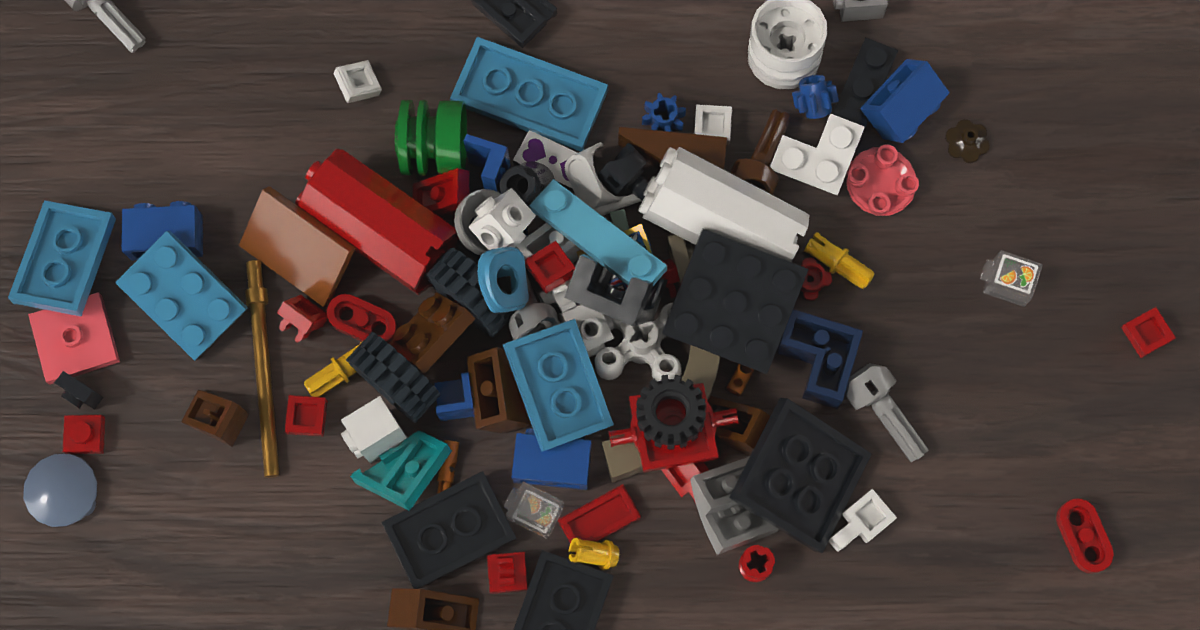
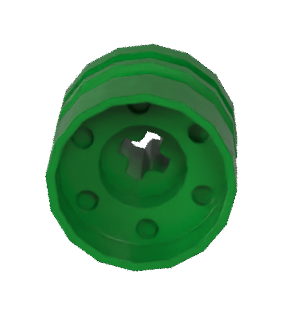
(431, 137)

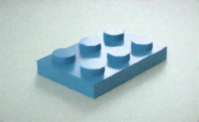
(62, 258)
(181, 295)
(558, 385)

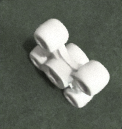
(638, 350)

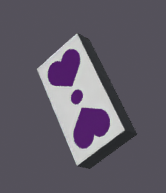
(547, 152)

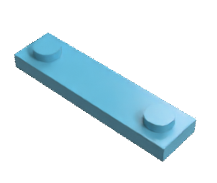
(596, 235)

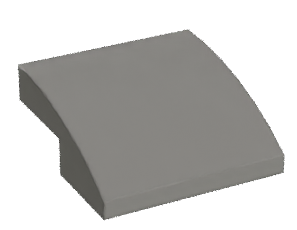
(723, 519)

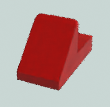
(443, 192)

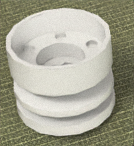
(795, 28)

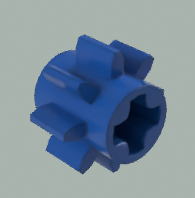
(815, 96)
(666, 106)

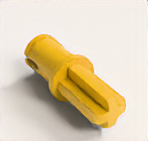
(839, 261)
(330, 375)

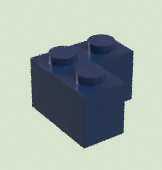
(828, 348)

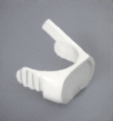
(588, 187)

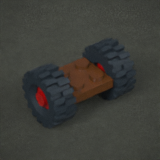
(423, 340)

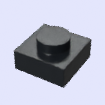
(77, 392)

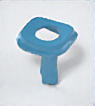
(498, 264)

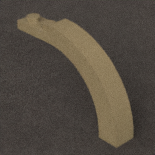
(702, 367)

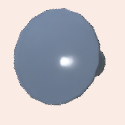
(60, 490)

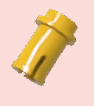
(595, 553)

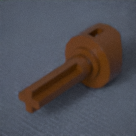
(757, 169)

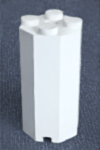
(700, 195)

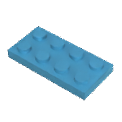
(530, 93)

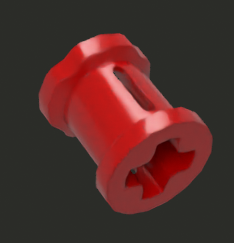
(759, 552)

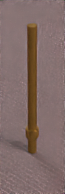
(257, 299)

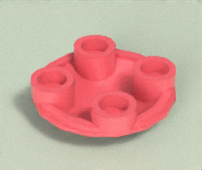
(881, 181)

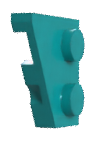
(405, 469)

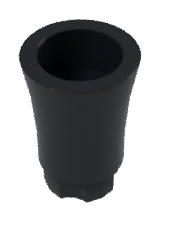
(536, 174)

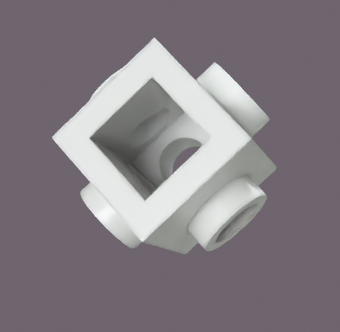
(494, 222)
(596, 323)

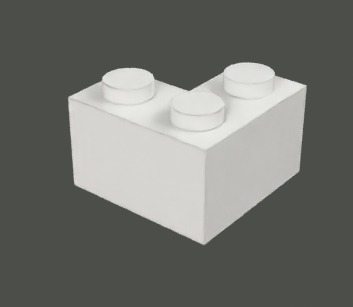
(820, 166)

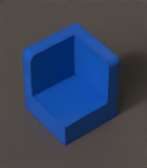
(454, 399)

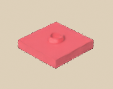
(73, 341)

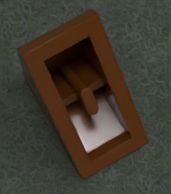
(215, 417)

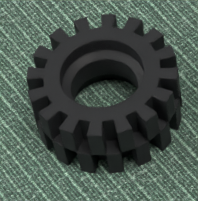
(671, 434)

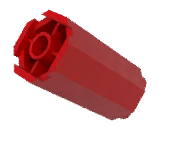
(377, 218)

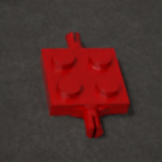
(671, 413)

